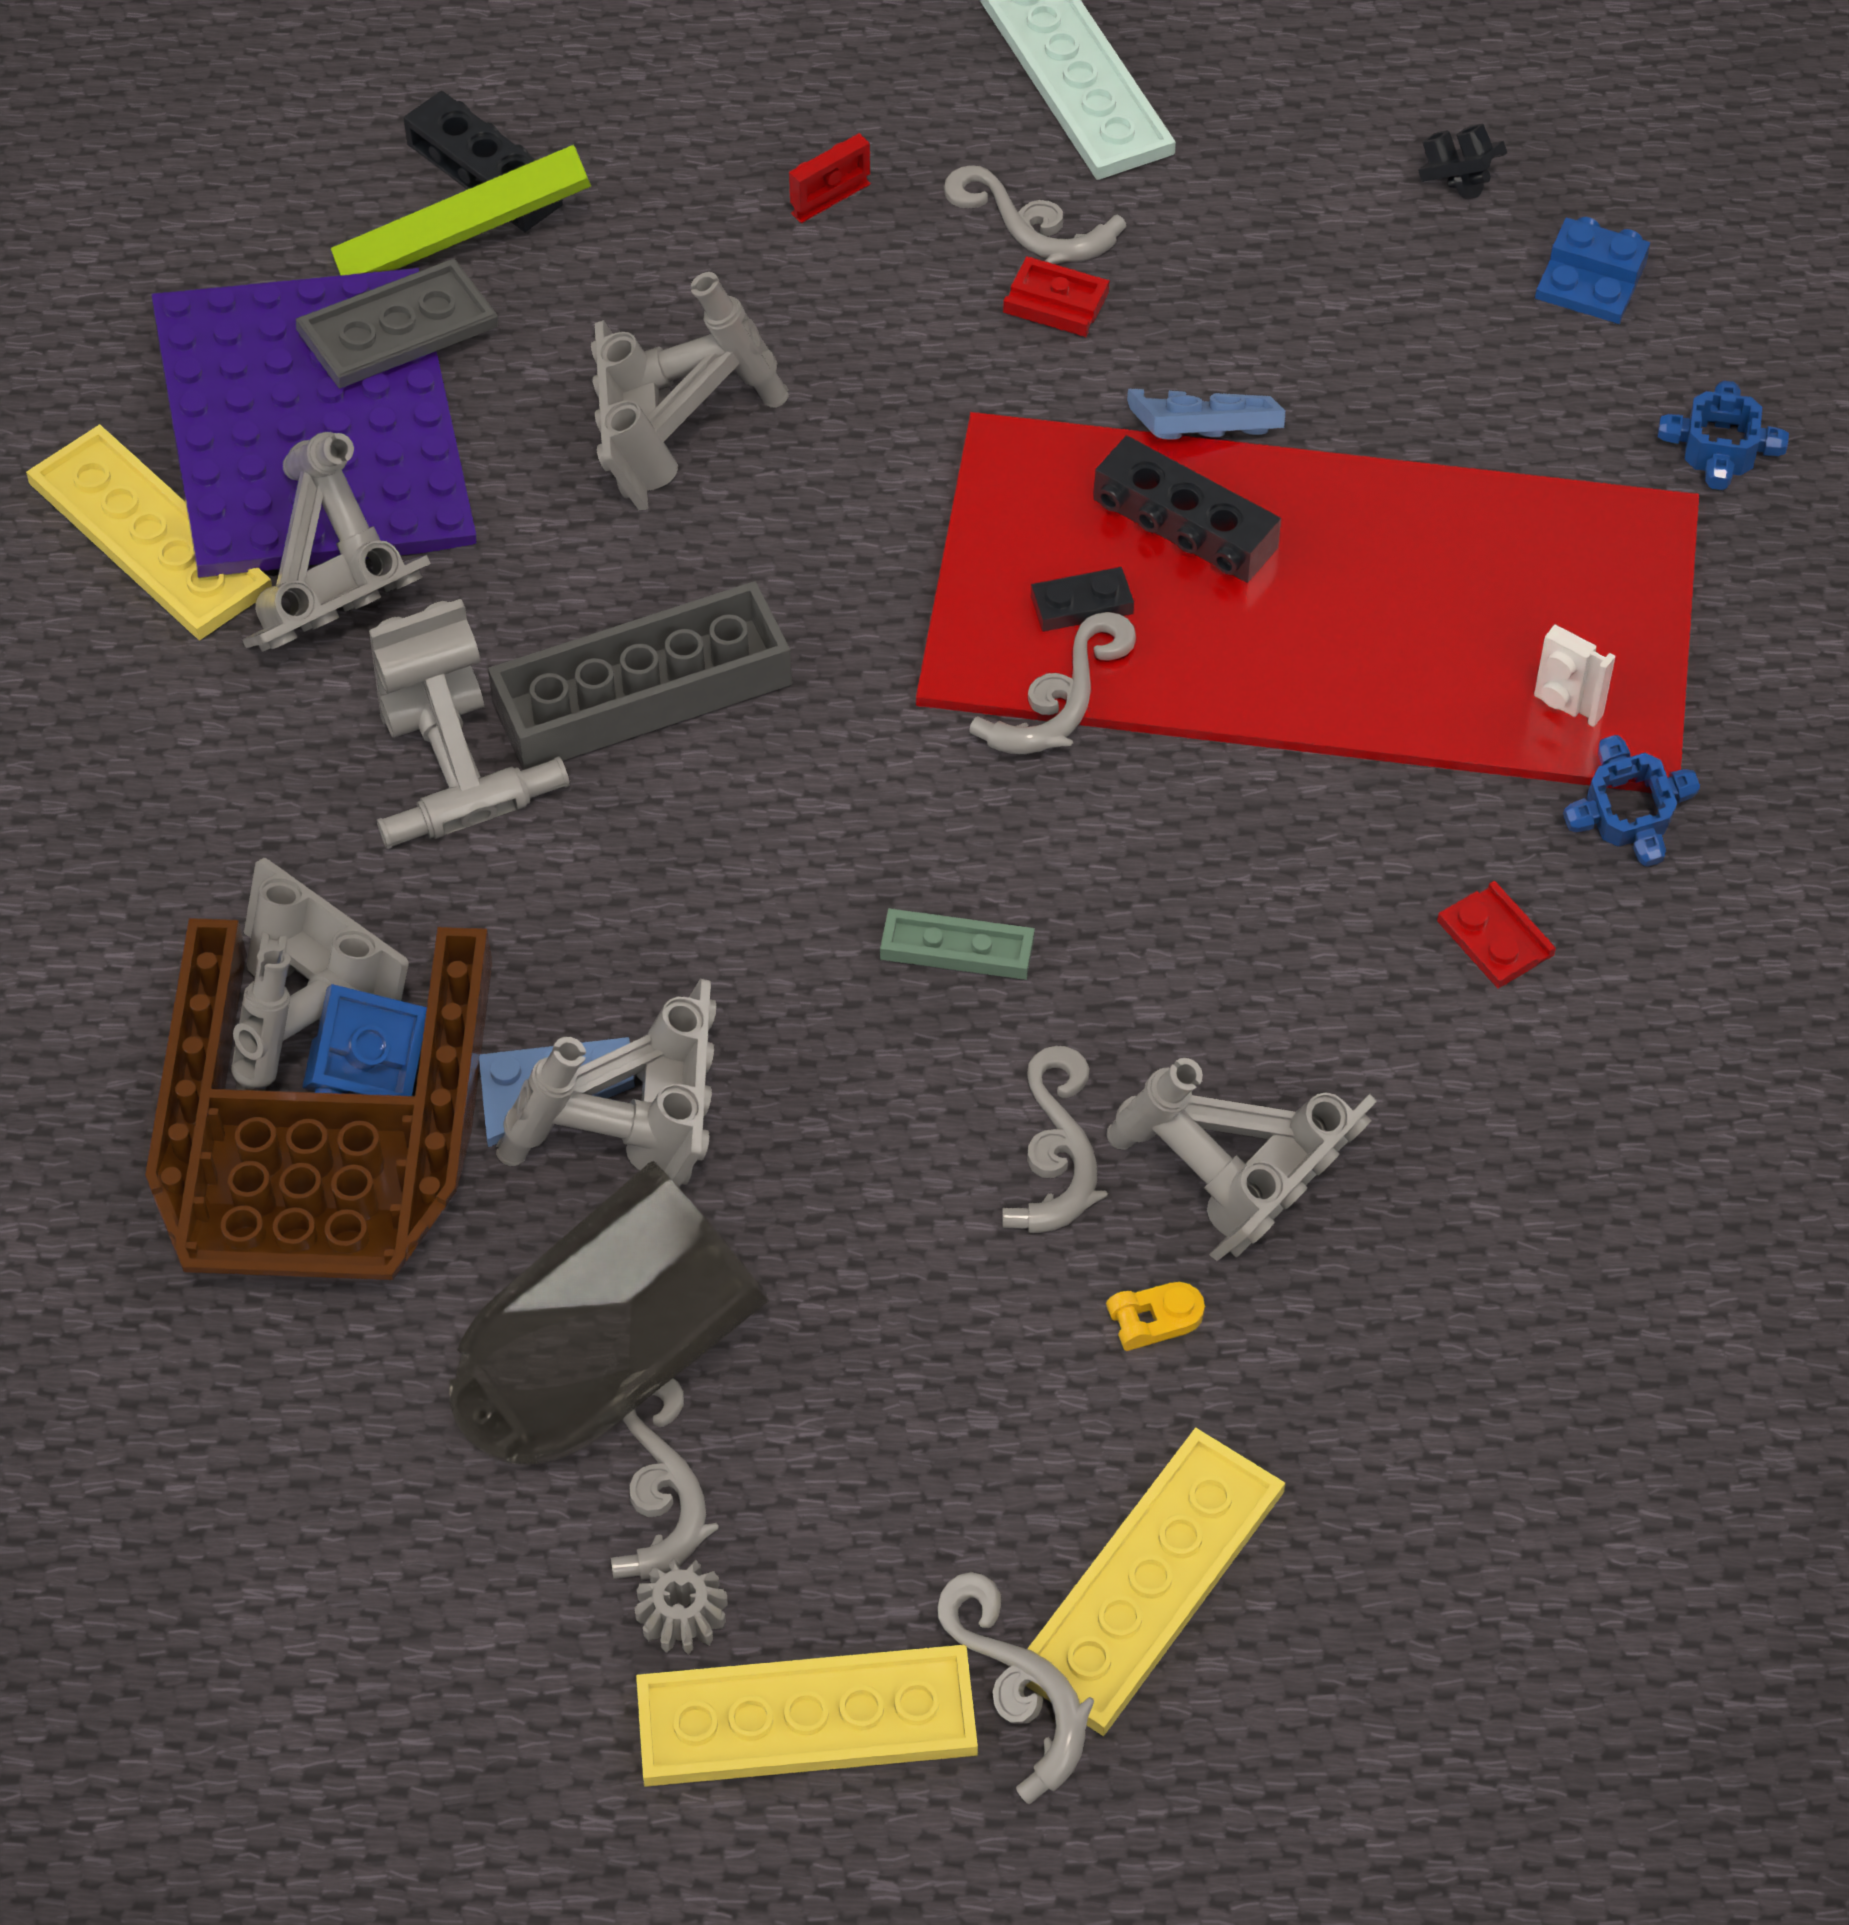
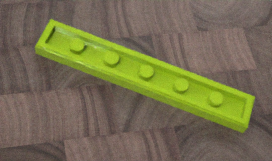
(464, 215)

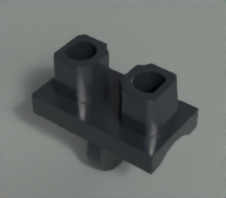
(1463, 166)

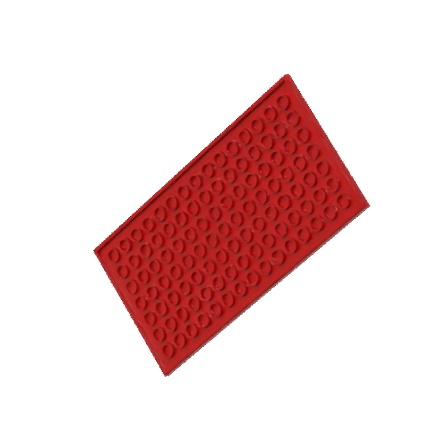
(1378, 630)

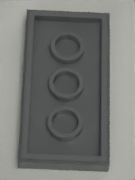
(396, 323)

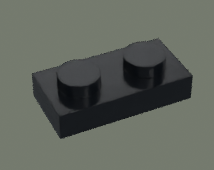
(1075, 598)

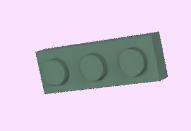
(957, 944)

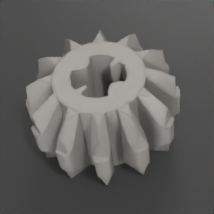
(675, 1621)

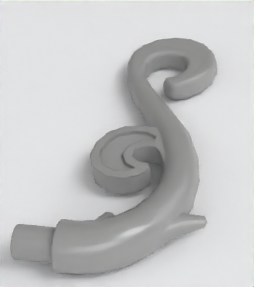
(1019, 224)
(1075, 690)
(1067, 1138)
(648, 1501)
(1008, 1692)

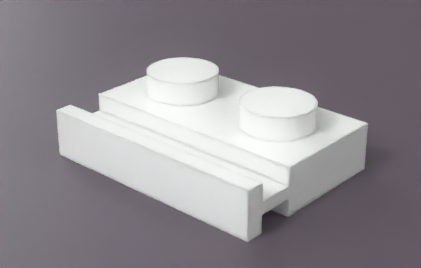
(1573, 675)

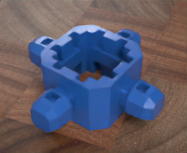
(1723, 458)
(1616, 770)

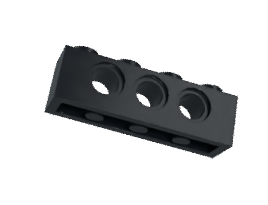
(467, 148)
(1187, 509)

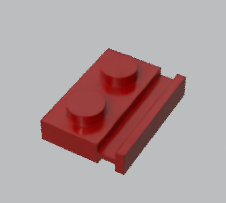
(829, 177)
(1056, 296)
(1496, 934)

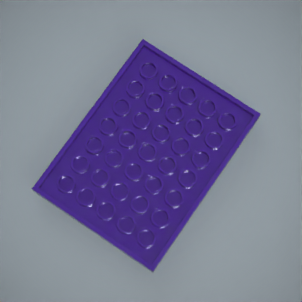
(253, 389)

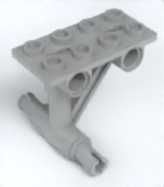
(634, 392)
(341, 580)
(426, 686)
(303, 933)
(674, 1094)
(1248, 1193)

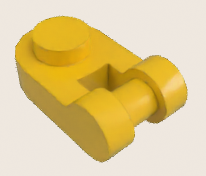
(1174, 1307)

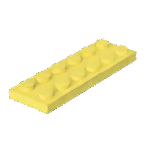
(141, 529)
(1155, 1574)
(806, 1715)

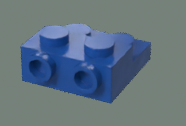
(1593, 269)
(365, 1045)

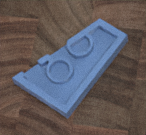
(1190, 414)
(506, 1071)

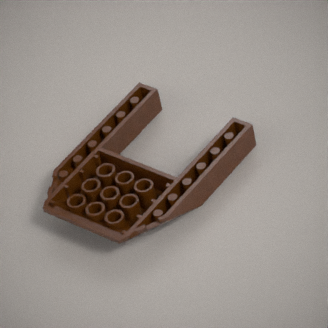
(307, 1175)

